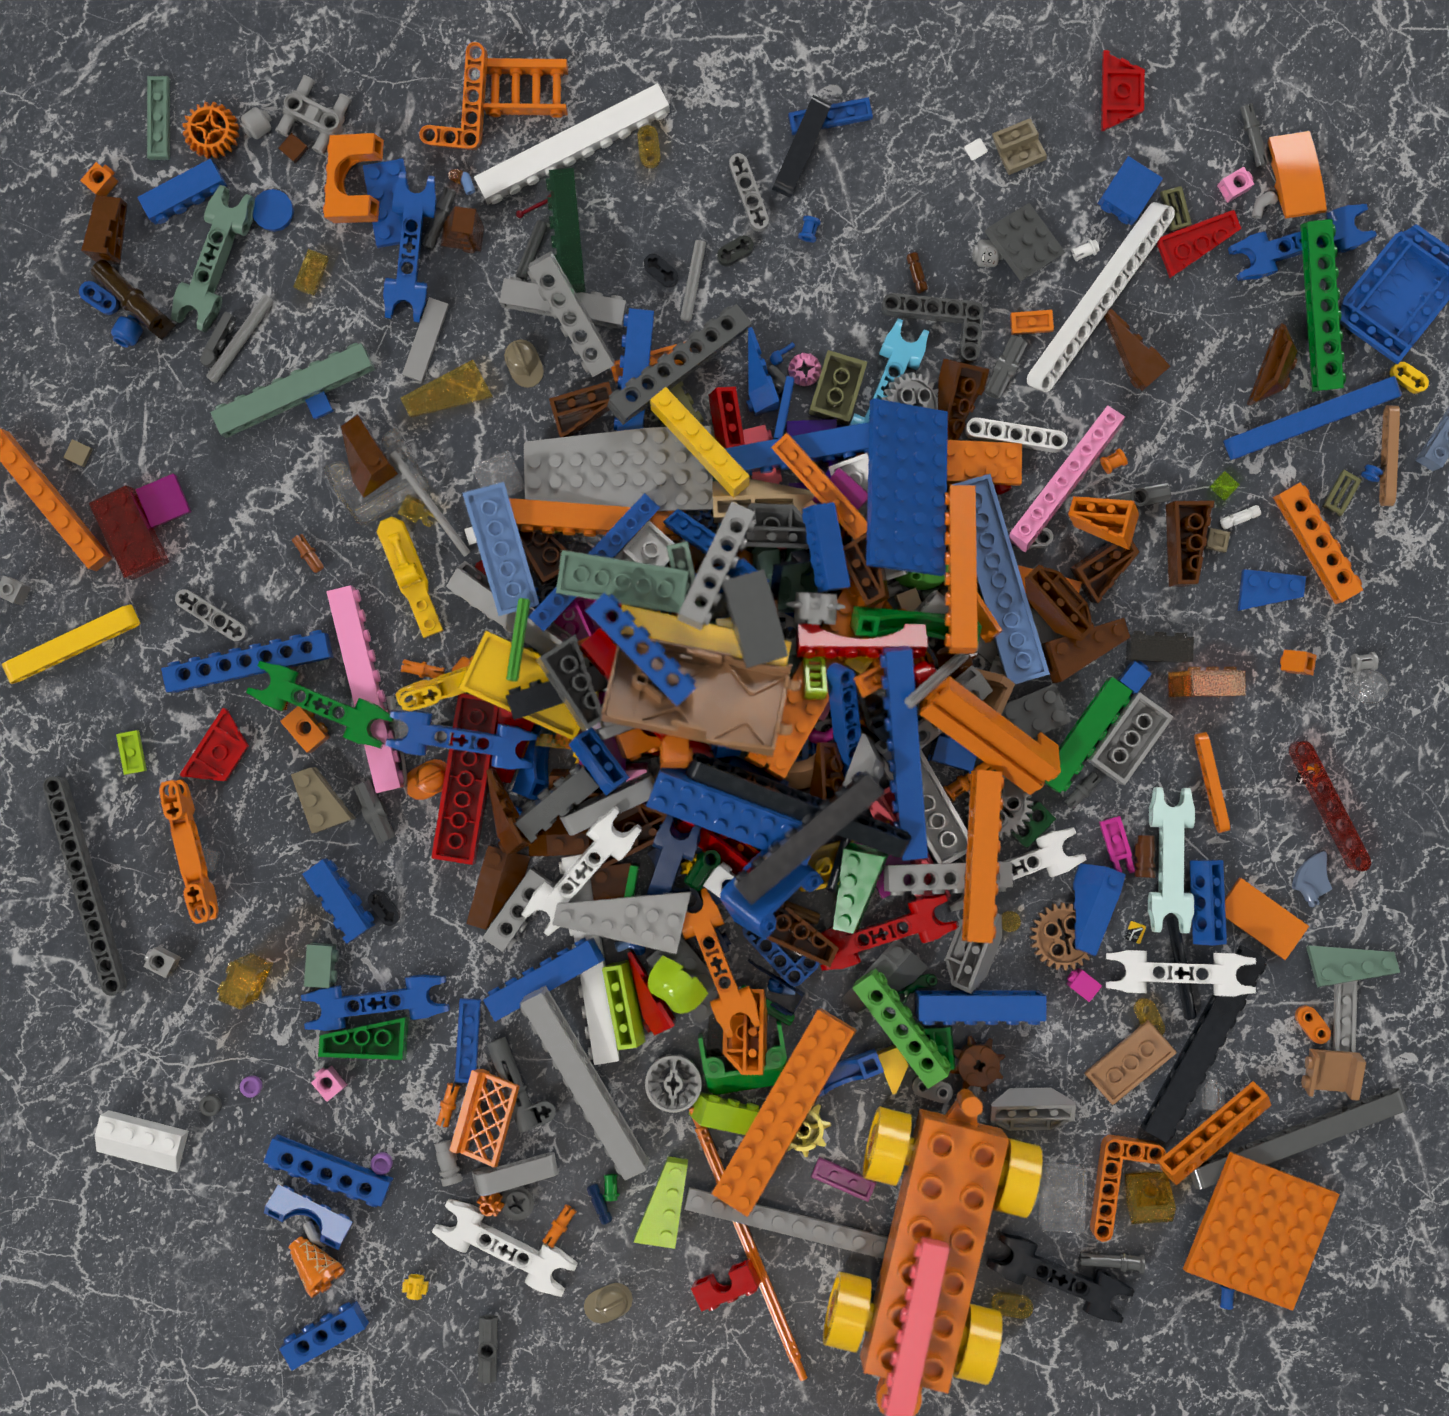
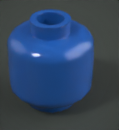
(126, 331)

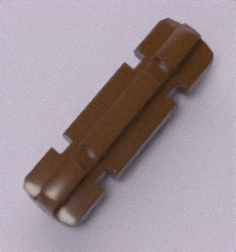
(917, 272)

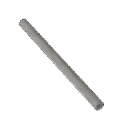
(429, 503)

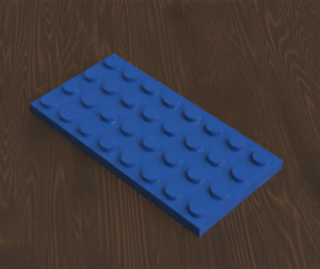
(907, 487)

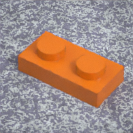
(1031, 322)

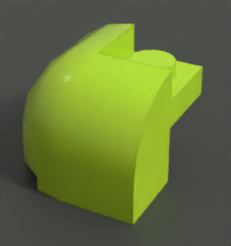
(676, 986)

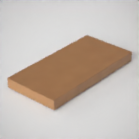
(1130, 1062)

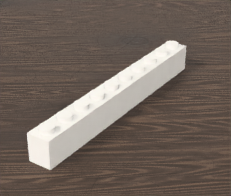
(572, 144)
(592, 986)

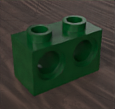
(1035, 828)

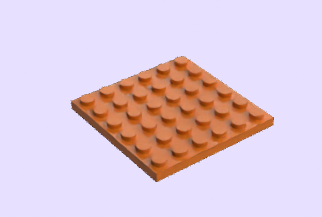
(1261, 1231)

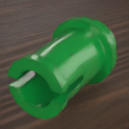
(610, 1187)

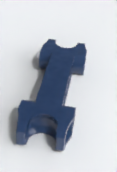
(674, 848)

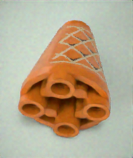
(314, 1266)

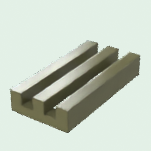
(1183, 205)
(1333, 507)

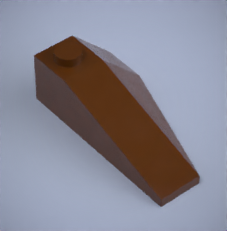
(365, 457)
(827, 771)
(495, 885)

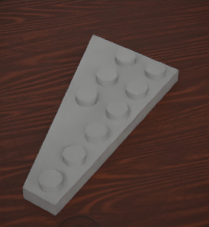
(638, 920)

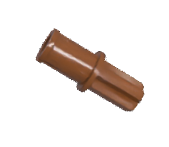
(308, 553)

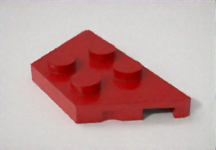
(1121, 90)
(218, 750)

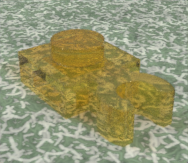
(414, 509)

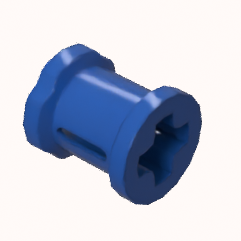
(809, 229)

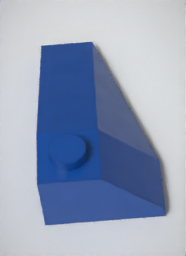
(761, 389)
(1095, 900)

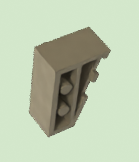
(319, 801)

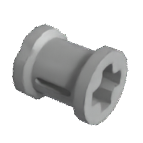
(1364, 661)

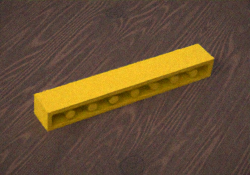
(710, 637)

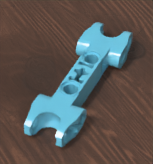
(900, 356)

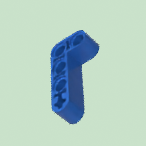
(788, 966)

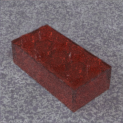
(129, 532)

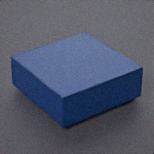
(319, 405)

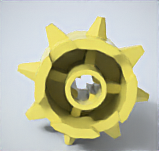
(812, 1135)

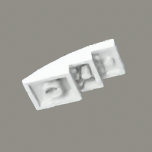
(647, 547)

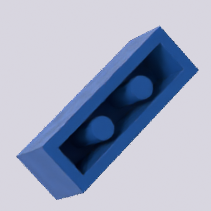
(598, 761)

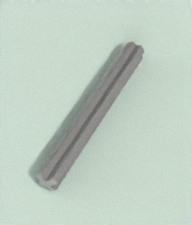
(240, 338)
(934, 680)

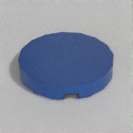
(273, 210)

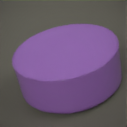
(251, 1086)
(381, 1163)

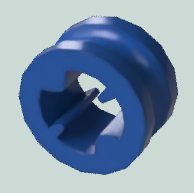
(1372, 473)

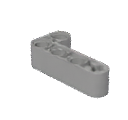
(515, 1174)

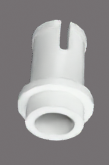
(1085, 250)

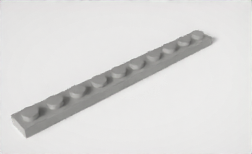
(790, 1224)

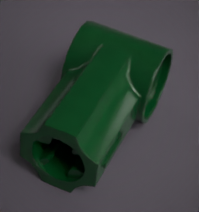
(700, 870)

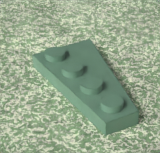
(1346, 965)

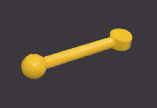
(826, 861)

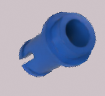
(1227, 1297)

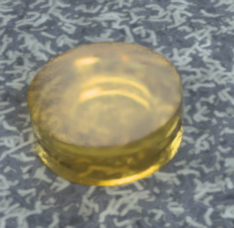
(1010, 921)

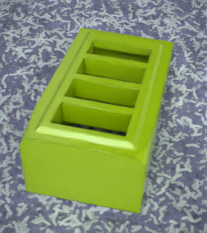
(814, 690)

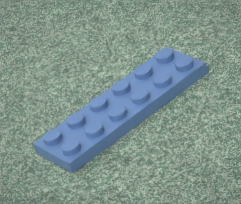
(500, 547)

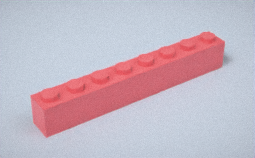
(916, 1327)

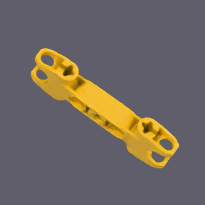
(440, 688)

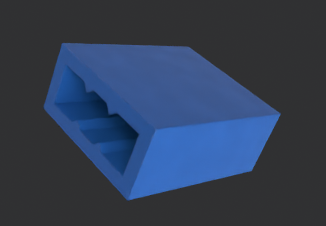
(1129, 191)

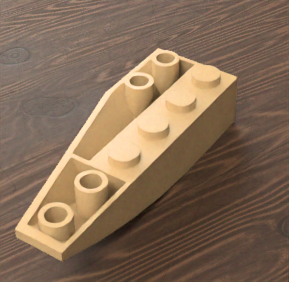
(758, 492)

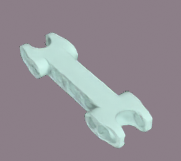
(1170, 892)

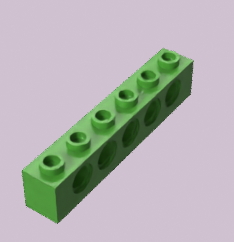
(928, 1073)

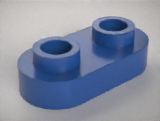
(99, 299)

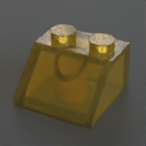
(1149, 1198)

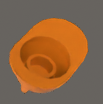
(426, 779)

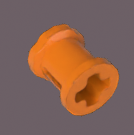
(1113, 461)

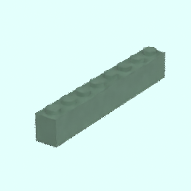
(292, 390)

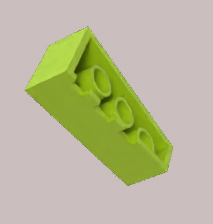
(663, 1211)

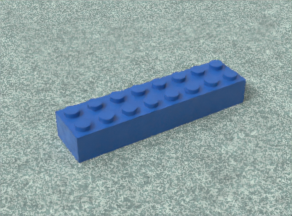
(718, 811)

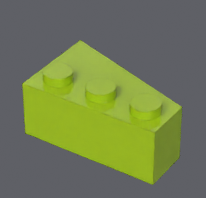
(724, 1113)

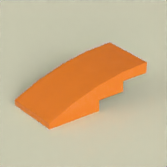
(1297, 174)

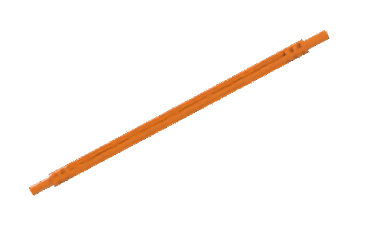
(752, 1253)

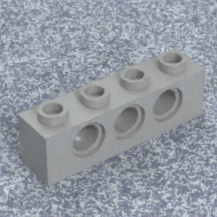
(495, 933)

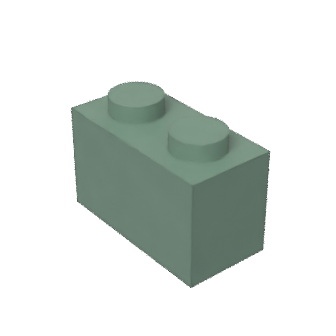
(320, 965)

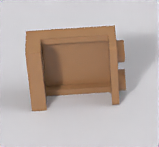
(1001, 689)

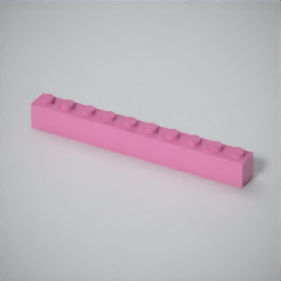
(364, 682)

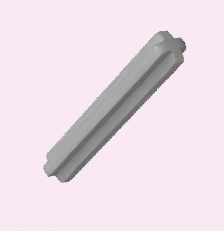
(693, 280)

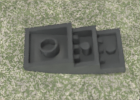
(754, 618)

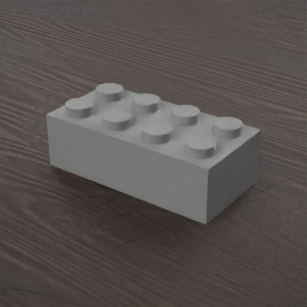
(1130, 738)

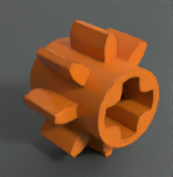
(490, 1204)

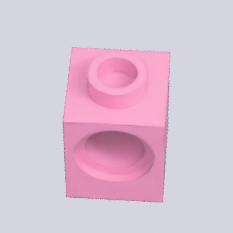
(1228, 187)
(337, 1083)

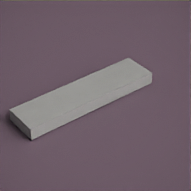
(425, 339)
(1345, 1017)

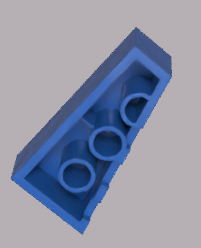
(339, 900)

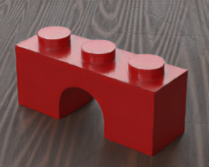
(711, 1294)

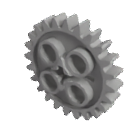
(911, 387)
(1012, 793)

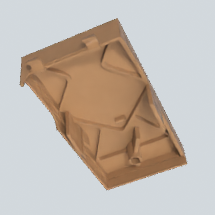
(727, 709)

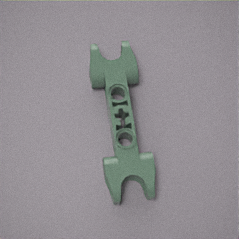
(225, 223)

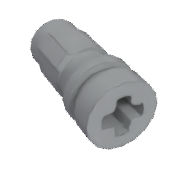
(447, 1163)

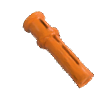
(963, 782)

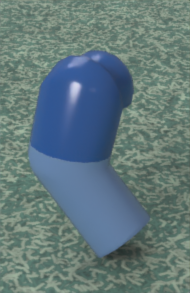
(620, 946)
(775, 987)

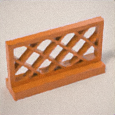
(471, 1108)

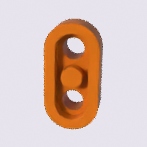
(1313, 1025)

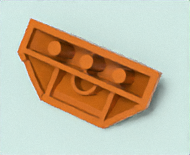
(749, 1044)

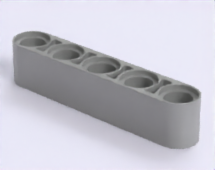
(624, 797)

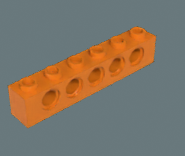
(1307, 538)
(1214, 1133)

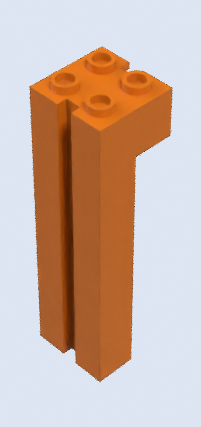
(991, 736)

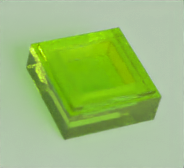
(1224, 485)

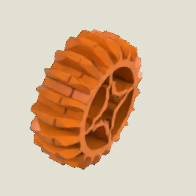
(210, 115)

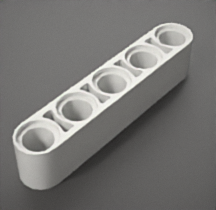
(1025, 434)

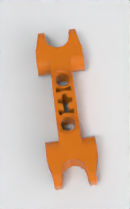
(180, 810)
(731, 999)

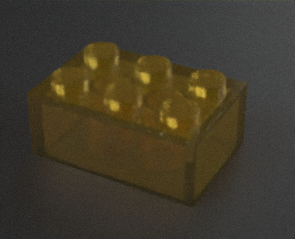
(244, 981)

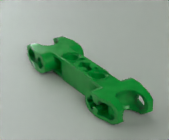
(284, 690)

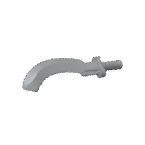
(392, 706)

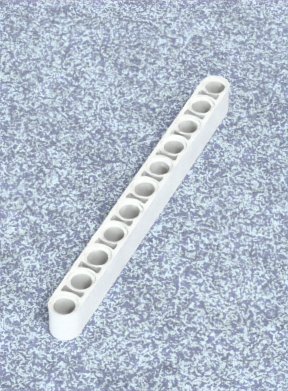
(1100, 296)

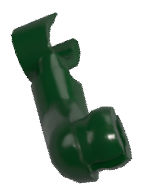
(923, 981)

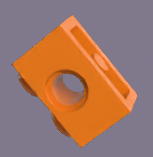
(294, 724)

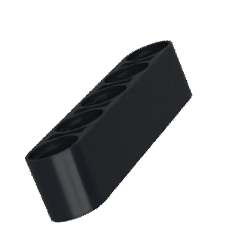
(801, 146)

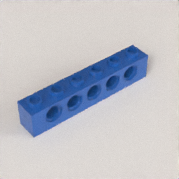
(599, 612)
(276, 1160)

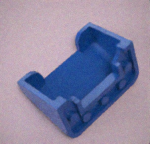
(759, 916)

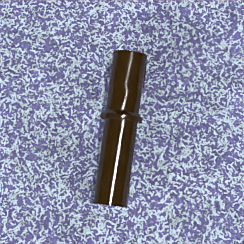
(132, 299)

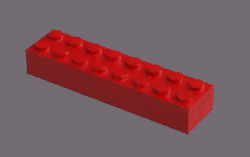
(465, 785)

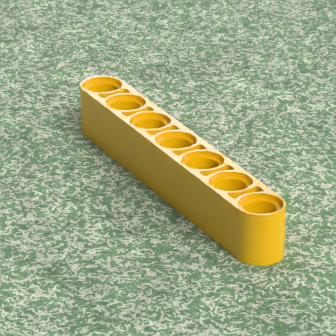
(71, 644)

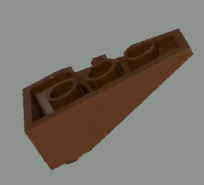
(1141, 363)
(957, 392)
(505, 816)

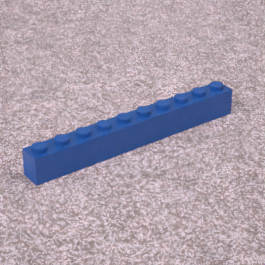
(904, 749)

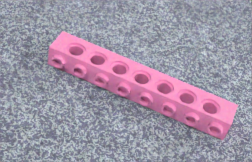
(1066, 478)

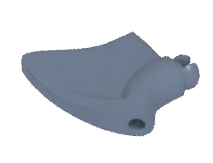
(1312, 878)

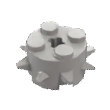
(815, 607)

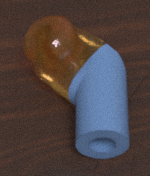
(463, 178)

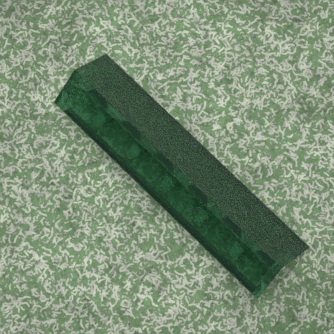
(566, 225)

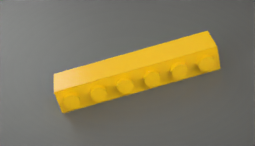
(700, 442)

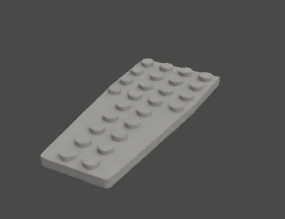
(618, 470)

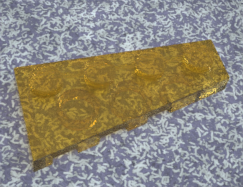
(448, 391)

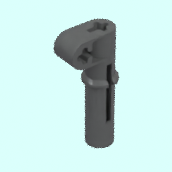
(523, 1113)

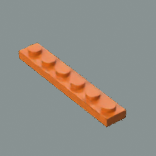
(820, 485)

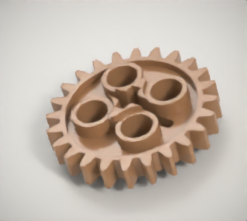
(1046, 942)

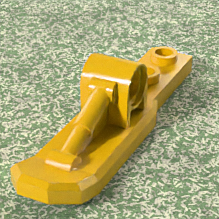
(409, 573)

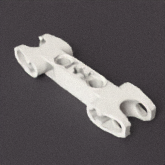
(606, 842)
(1048, 855)
(1220, 973)
(538, 1266)

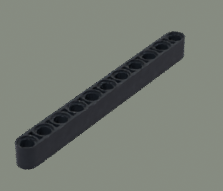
(792, 802)

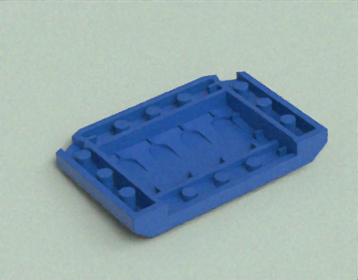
(1399, 293)

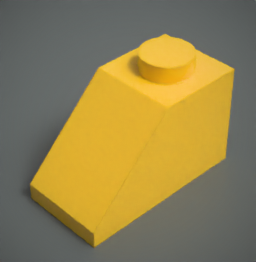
(893, 1065)

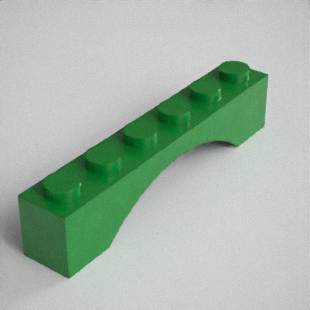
(880, 621)

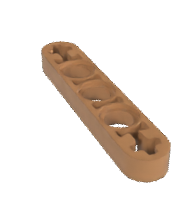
(1389, 455)

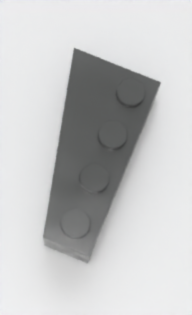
(572, 682)
(555, 801)

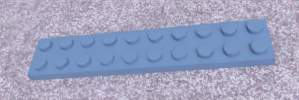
(1003, 588)

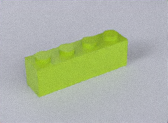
(623, 1005)

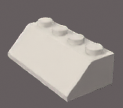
(140, 1140)

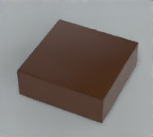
(293, 148)

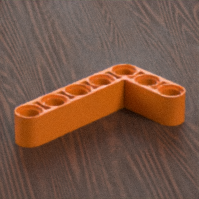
(467, 107)
(1113, 1177)

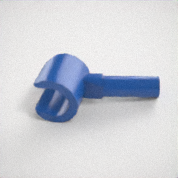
(776, 356)

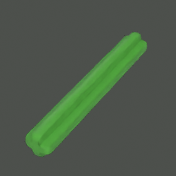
(518, 640)

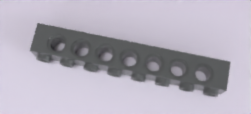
(738, 324)

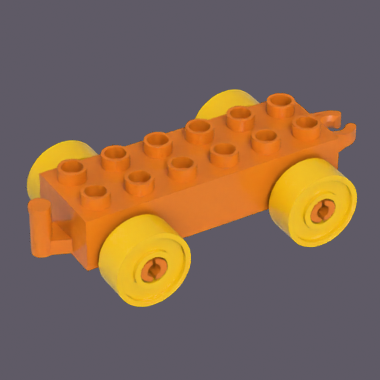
(946, 1194)

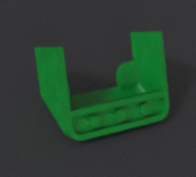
(730, 1081)

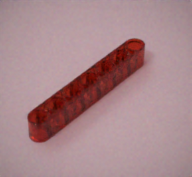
(1338, 812)

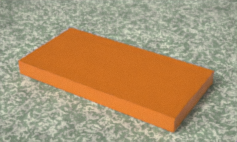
(1263, 919)

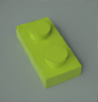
(131, 752)

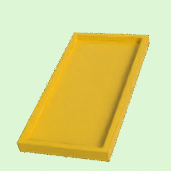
(488, 681)

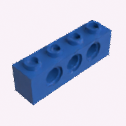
(1209, 902)
(298, 1355)

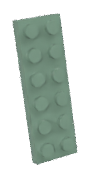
(626, 580)

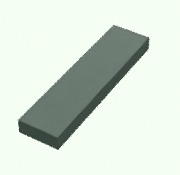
(158, 117)

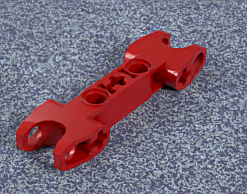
(920, 921)

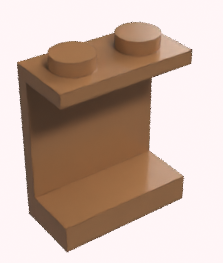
(1334, 1072)

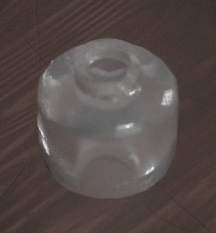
(1211, 1095)

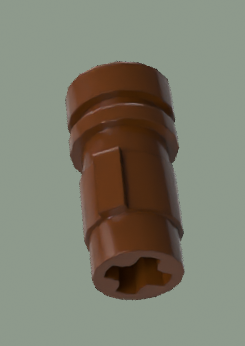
(1145, 857)

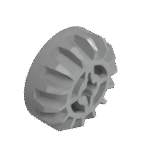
(673, 1102)

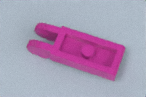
(1117, 843)

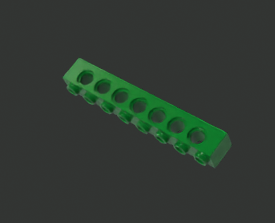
(1314, 296)

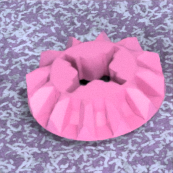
(799, 376)

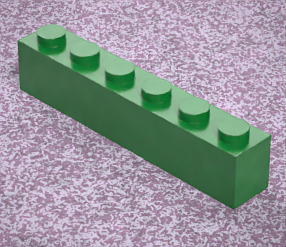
(1088, 730)

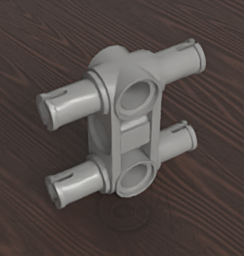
(313, 114)

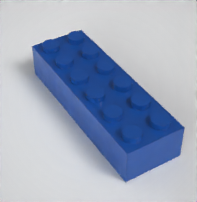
(980, 1006)

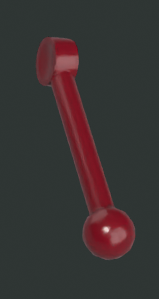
(520, 213)

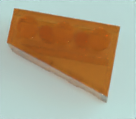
(1207, 683)

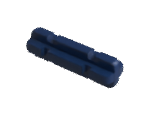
(599, 1204)

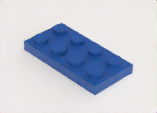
(380, 184)

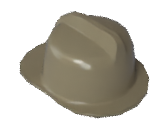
(524, 363)
(608, 1303)

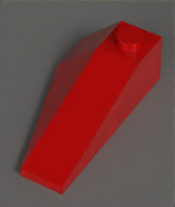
(654, 1009)

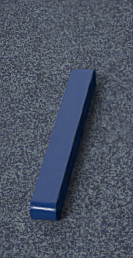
(1312, 418)

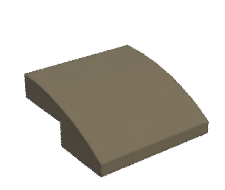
(1019, 146)

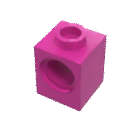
(1083, 984)

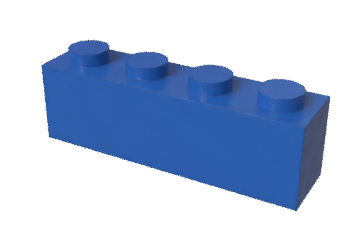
(182, 192)
(826, 547)

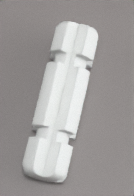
(1240, 517)

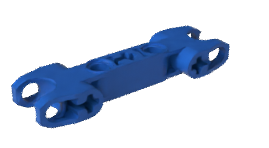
(414, 208)
(1265, 253)
(422, 733)
(337, 1007)

